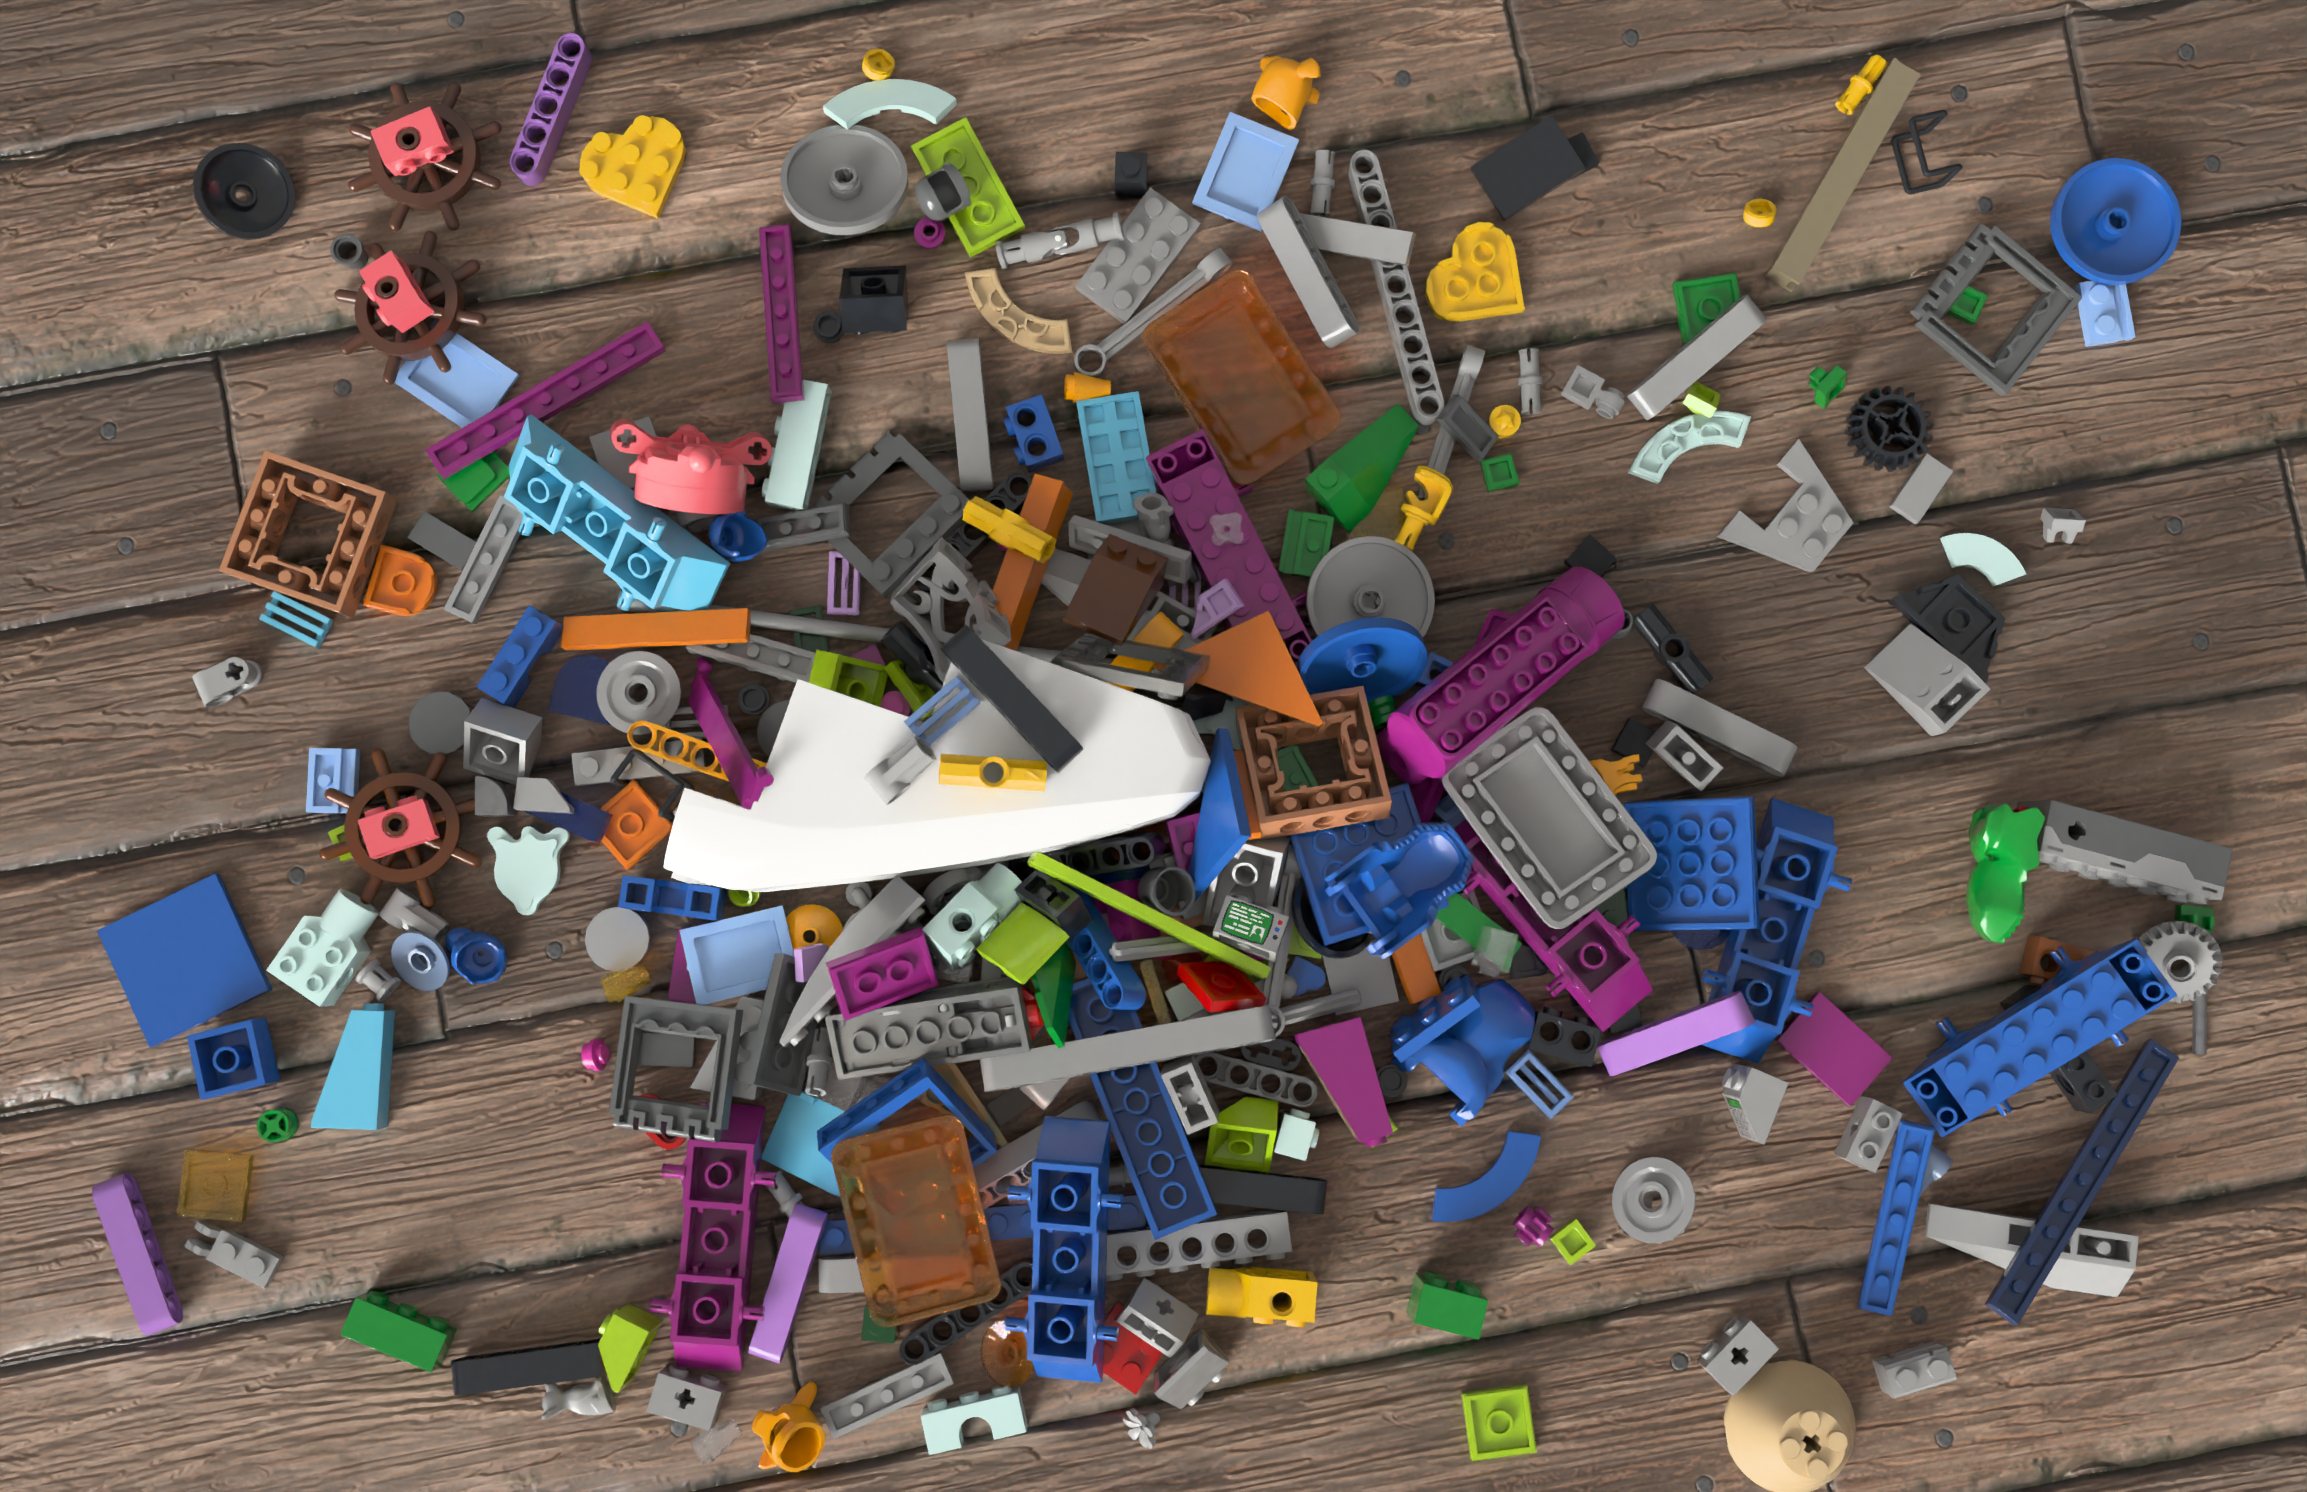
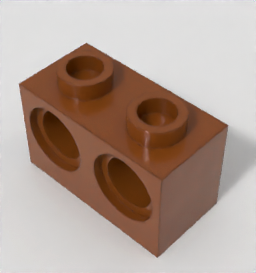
(2040, 946)

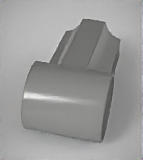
(894, 775)
(407, 912)

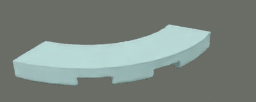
(886, 94)
(1685, 434)

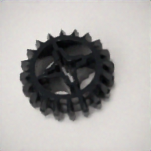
(1912, 440)

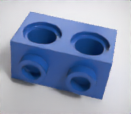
(1039, 432)

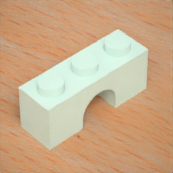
(944, 1420)

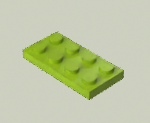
(991, 211)

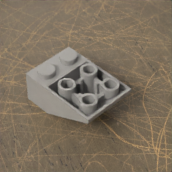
(1927, 680)

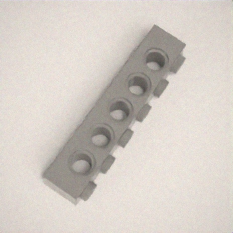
(1274, 1246)

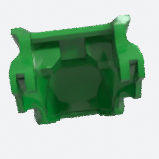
(2004, 853)

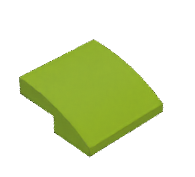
(1022, 943)

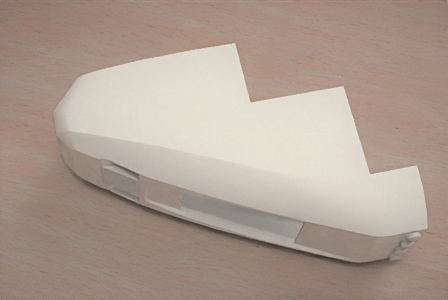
(832, 828)

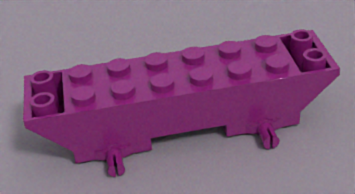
(1198, 488)
(1586, 957)
(717, 1244)

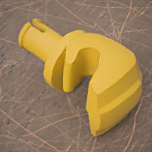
(1420, 513)

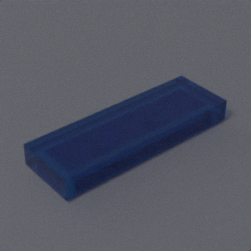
(585, 822)

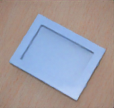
(1245, 170)
(465, 392)
(735, 954)

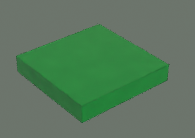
(1702, 301)

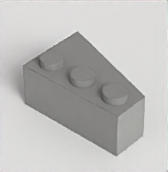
(752, 1010)

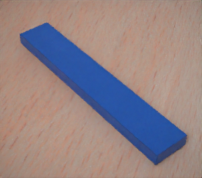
(1895, 1217)

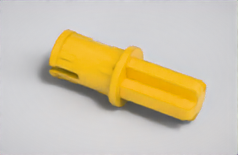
(1861, 84)

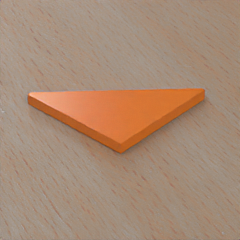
(1256, 668)

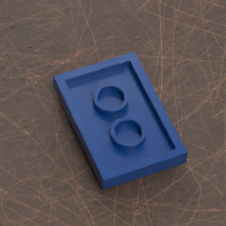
(1434, 1017)

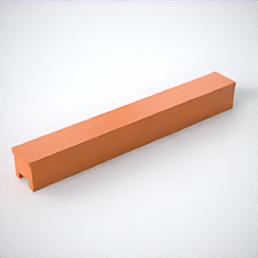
(1019, 574)

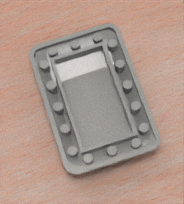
(1549, 818)

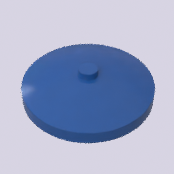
(2115, 221)
(1365, 652)

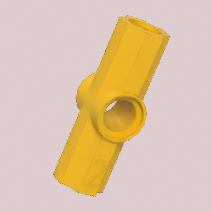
(1009, 529)
(1016, 773)

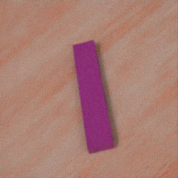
(781, 314)

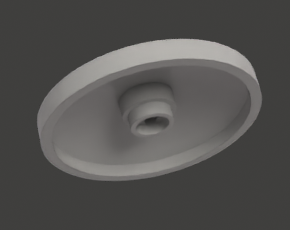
(844, 179)
(1369, 580)

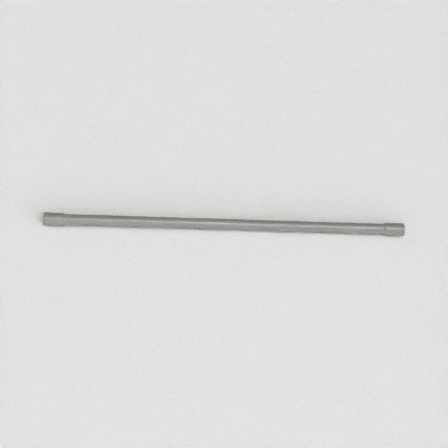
(829, 628)

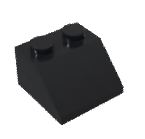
(874, 299)

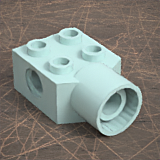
(976, 907)
(326, 949)

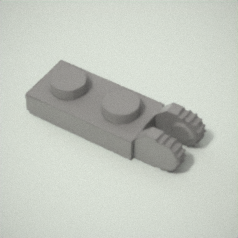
(236, 1254)

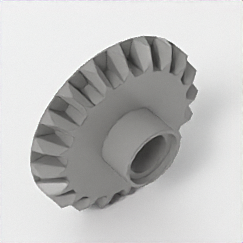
(621, 680)
(2188, 942)
(1634, 1197)

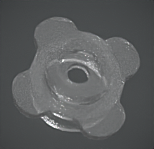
(1233, 522)

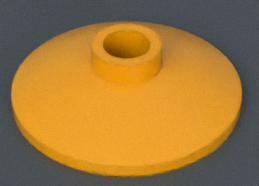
(815, 918)

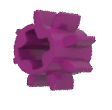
(1533, 1226)

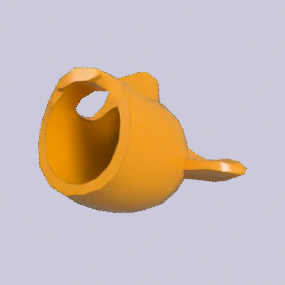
(1286, 87)
(791, 1433)

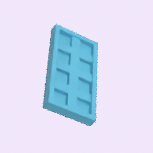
(1115, 454)

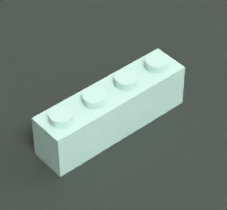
(797, 449)

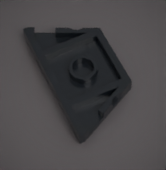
(1956, 620)

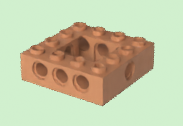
(265, 519)
(1338, 804)

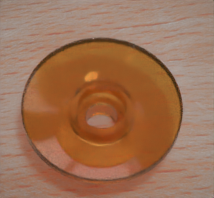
(998, 1356)

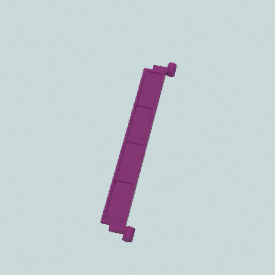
(725, 741)

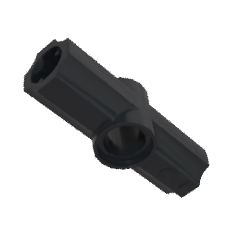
(914, 654)
(1684, 667)

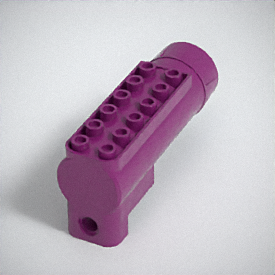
(1500, 676)

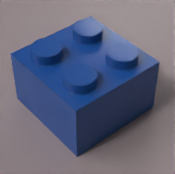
(233, 1058)

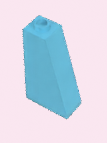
(360, 1073)

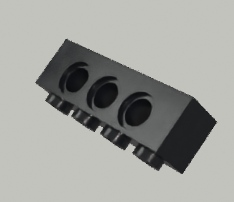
(2078, 1078)

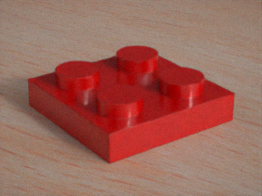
(1220, 986)
(1130, 1357)

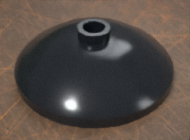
(250, 171)
(1309, 931)

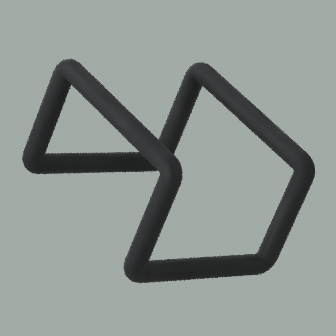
(1915, 133)
(676, 778)

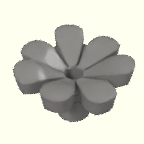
(1142, 1426)

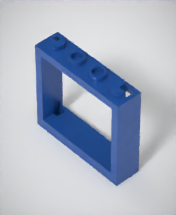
(896, 1095)

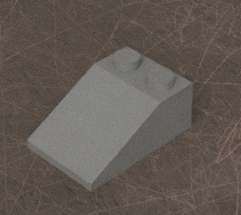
(1250, 873)
(1190, 1370)

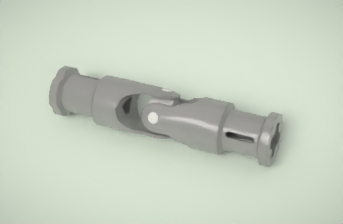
(1041, 245)

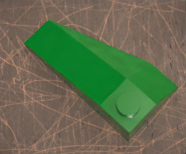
(1360, 470)
(1054, 991)

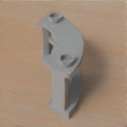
(949, 570)

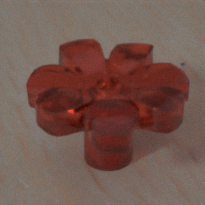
(1171, 965)

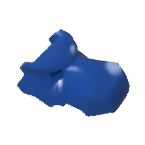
(1403, 882)
(1476, 1049)

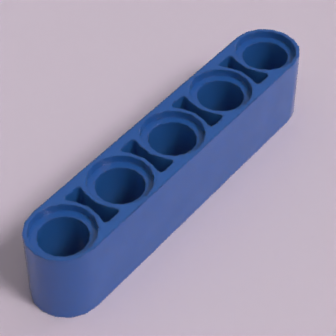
(1113, 981)

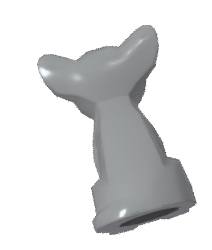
(1155, 513)
(585, 1400)

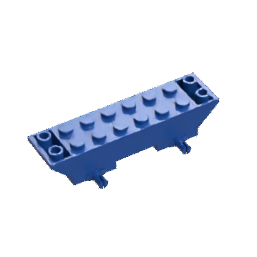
(1793, 874)
(2037, 1035)
(1069, 1250)

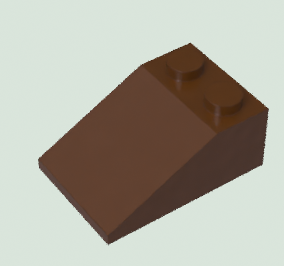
(1116, 589)

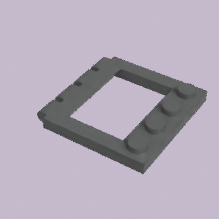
(2029, 335)
(918, 540)
(1174, 681)
(684, 1020)

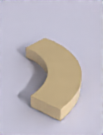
(1012, 322)

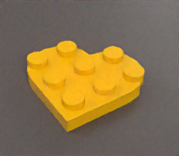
(635, 166)
(1478, 278)

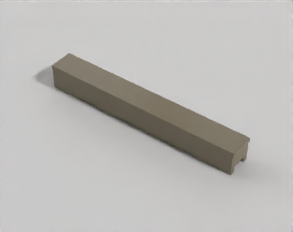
(1842, 175)

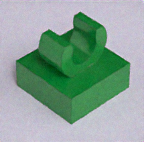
(1827, 385)
(2197, 915)

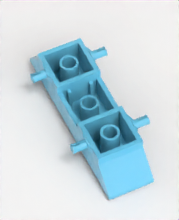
(637, 542)

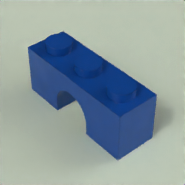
(509, 671)
(672, 898)

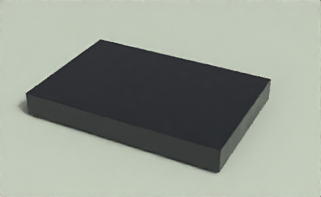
(1527, 168)

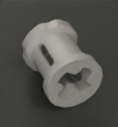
(378, 980)

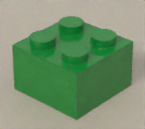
(1447, 1305)

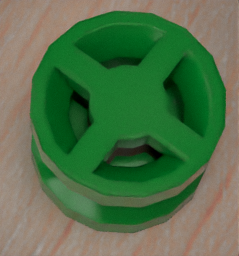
(1380, 710)
(270, 1127)

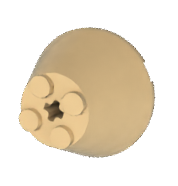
(1790, 1427)

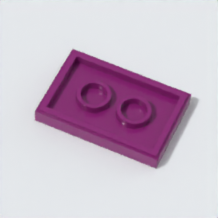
(882, 973)
(1834, 1049)

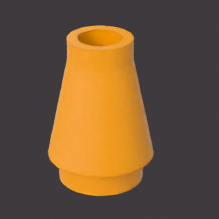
(1084, 387)

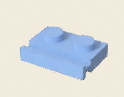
(2104, 313)
(331, 769)

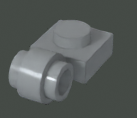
(1585, 387)

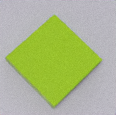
(1498, 1422)

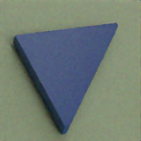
(1222, 817)

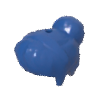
(736, 537)
(476, 968)

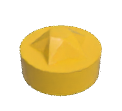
(878, 64)
(1759, 213)
(1504, 421)

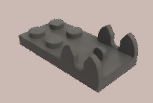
(770, 1062)

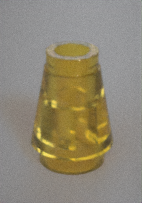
(625, 982)

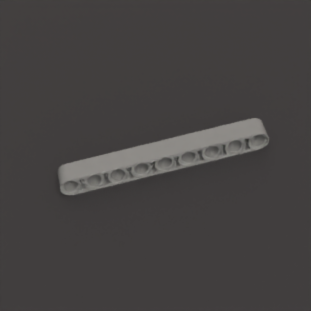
(1396, 302)
(1128, 1049)

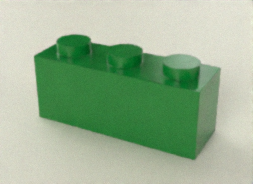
(399, 1330)

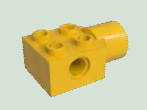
(1251, 1292)

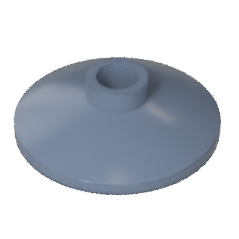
(420, 961)

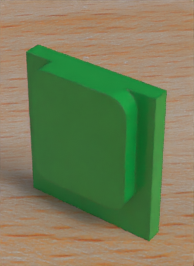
(478, 480)

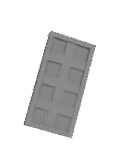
(1133, 267)

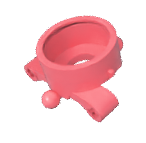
(690, 470)

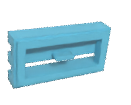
(273, 608)

